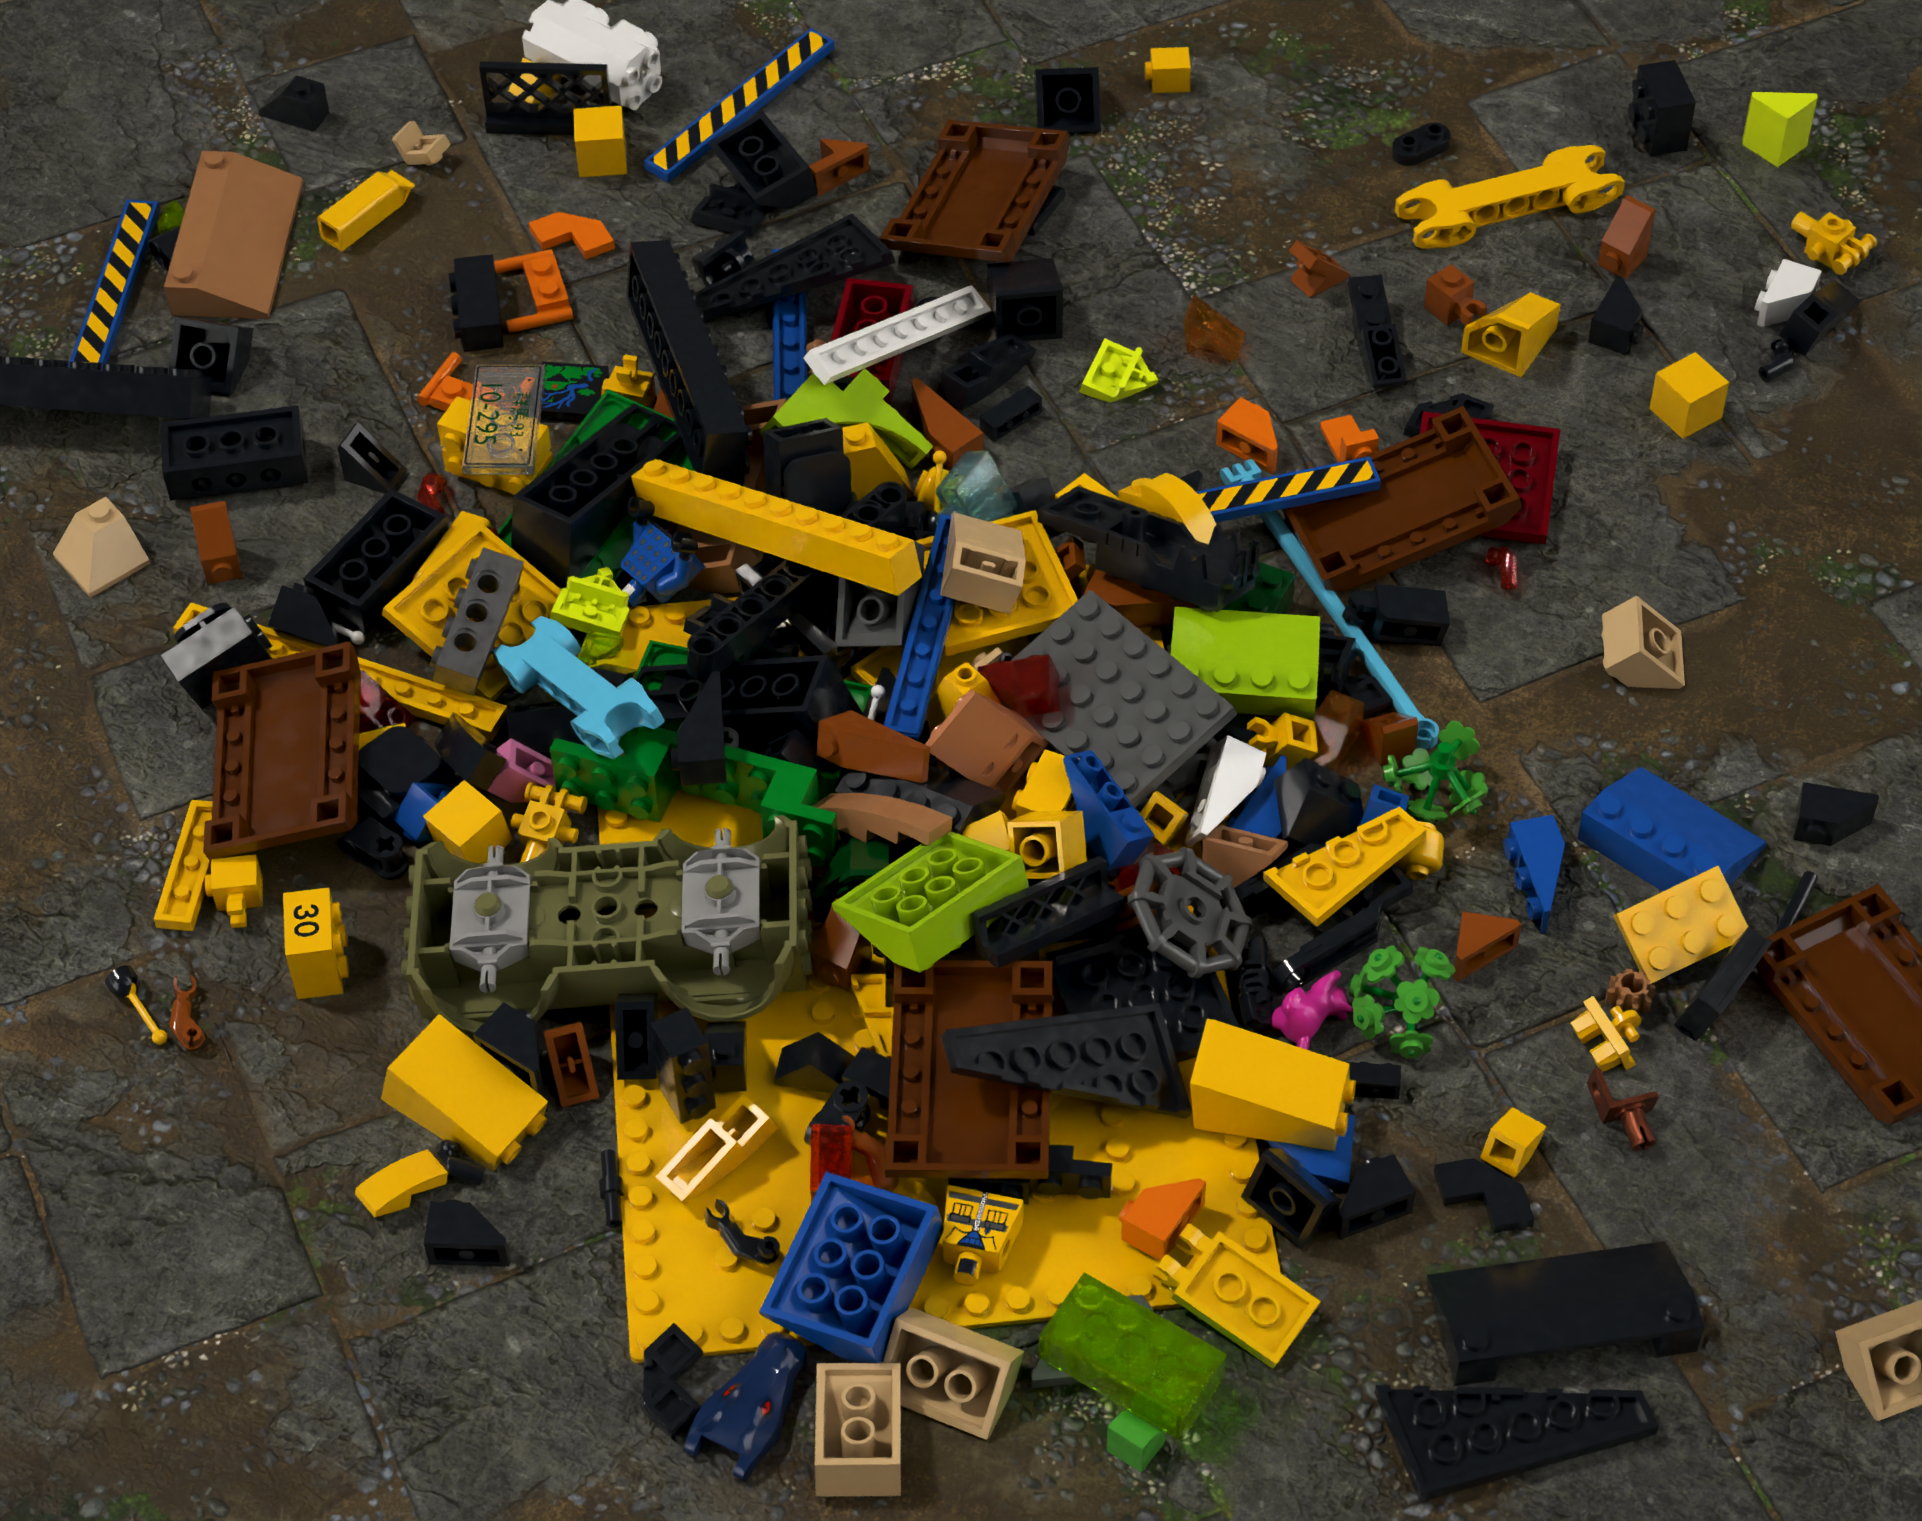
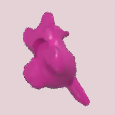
(1304, 1012)

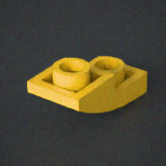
(395, 1184)

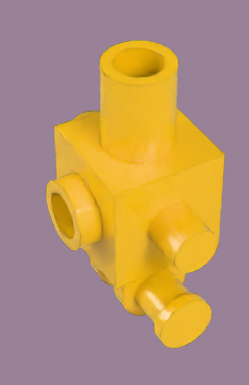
(1833, 241)
(545, 820)

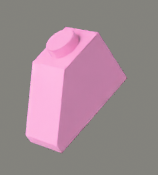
(521, 767)

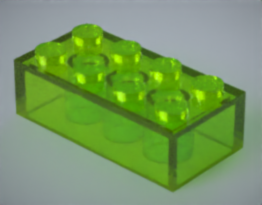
(1132, 1356)

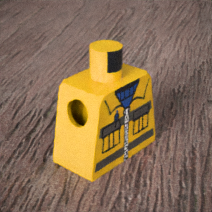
(979, 1231)

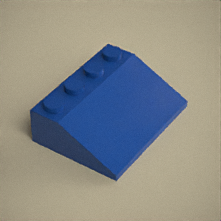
(1664, 832)
(853, 1267)

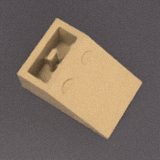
(983, 563)

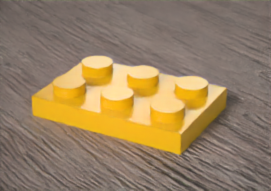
(1682, 924)

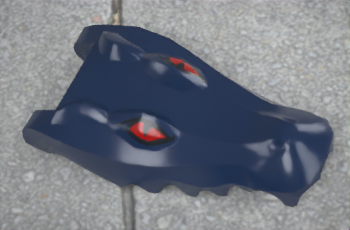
(752, 1405)

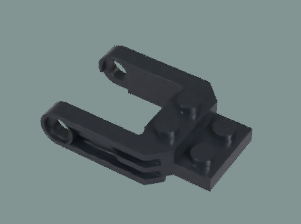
(1356, 928)

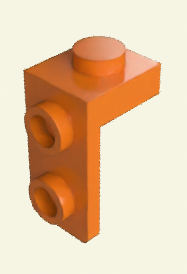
(1347, 440)

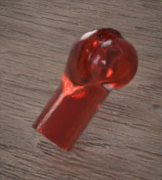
(428, 490)
(1507, 564)

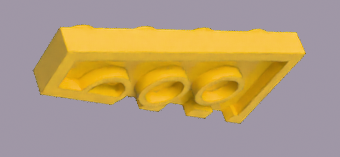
(1345, 866)

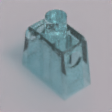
(975, 489)

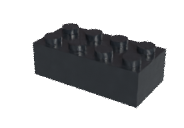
(376, 559)

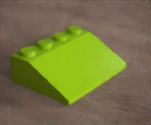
(1252, 657)
(927, 898)

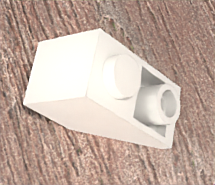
(1786, 292)

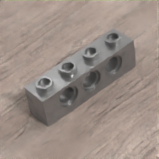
(464, 669)

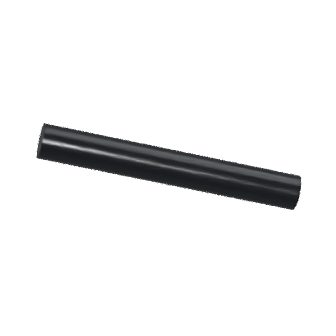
(1798, 900)

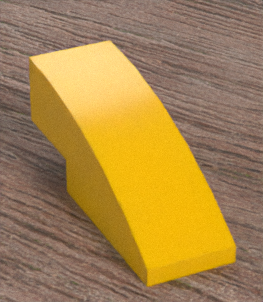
(717, 1149)

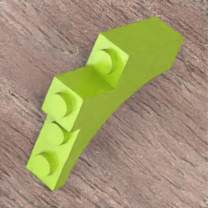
(855, 405)

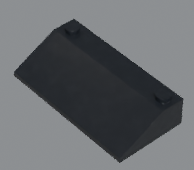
(1563, 1307)

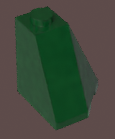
(850, 867)

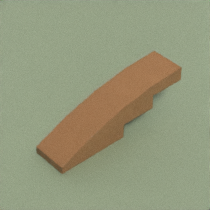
(891, 818)

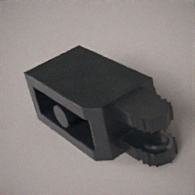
(1400, 614)

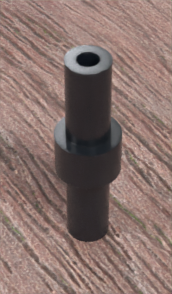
(611, 1188)

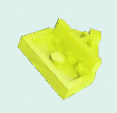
(1117, 373)
(592, 604)

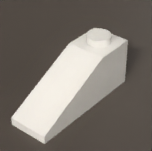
(1228, 778)

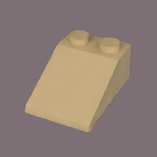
(858, 1429)

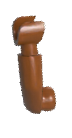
(181, 1022)
(875, 1156)

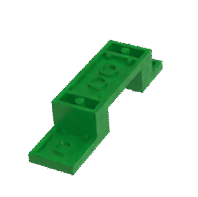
(645, 785)

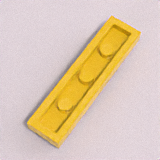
(186, 877)

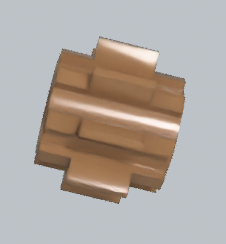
(1630, 992)

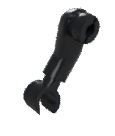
(750, 1248)

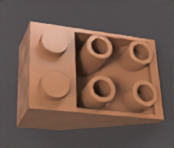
(986, 742)

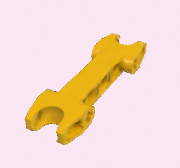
(1460, 210)

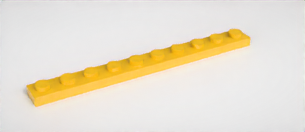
(414, 693)

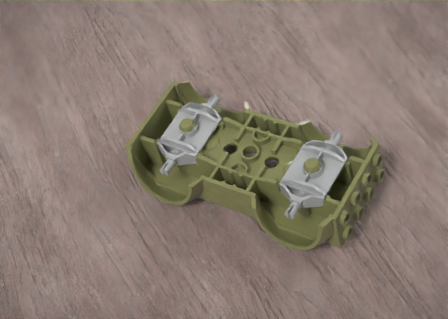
(721, 941)

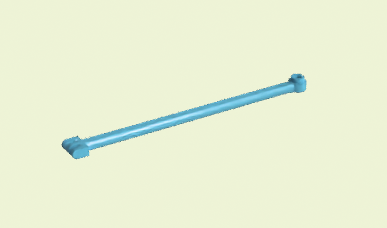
(1427, 729)

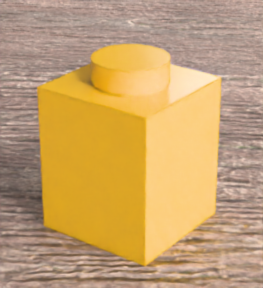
(1168, 70)

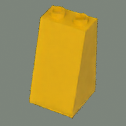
(1268, 1089)
(463, 1095)

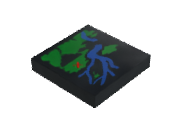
(571, 390)

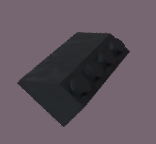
(942, 792)

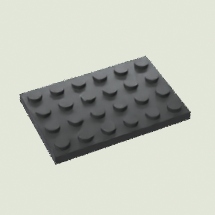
(1123, 698)

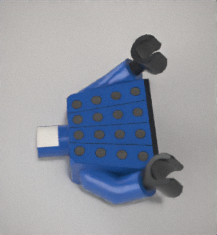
(657, 559)

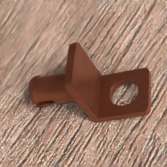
(1629, 1111)

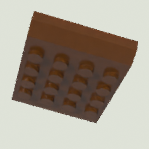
(980, 191)
(1430, 497)
(285, 750)
(1858, 995)
(952, 1121)

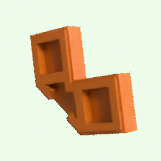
(587, 233)

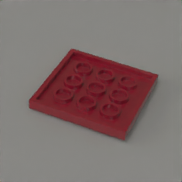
(1529, 463)

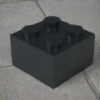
(1662, 108)

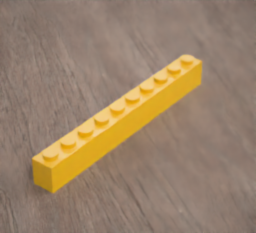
(779, 527)

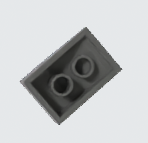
(874, 616)

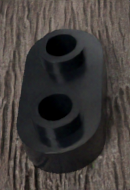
(1421, 144)

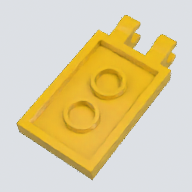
(1237, 1294)

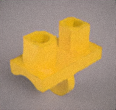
(1614, 1049)

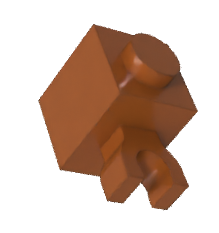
(1451, 295)

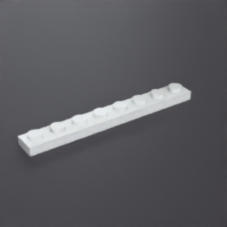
(896, 334)

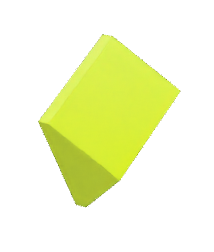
(1778, 124)

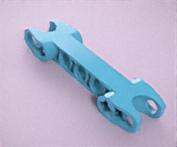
(601, 708)

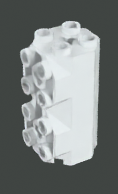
(581, 35)

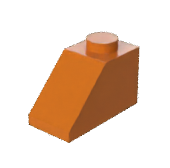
(1248, 434)
(1161, 1215)

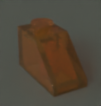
(1337, 727)

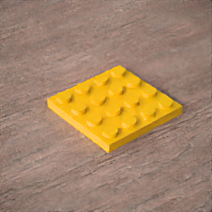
(429, 600)
(1040, 602)

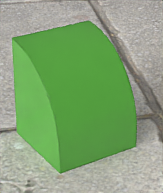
(1133, 1440)

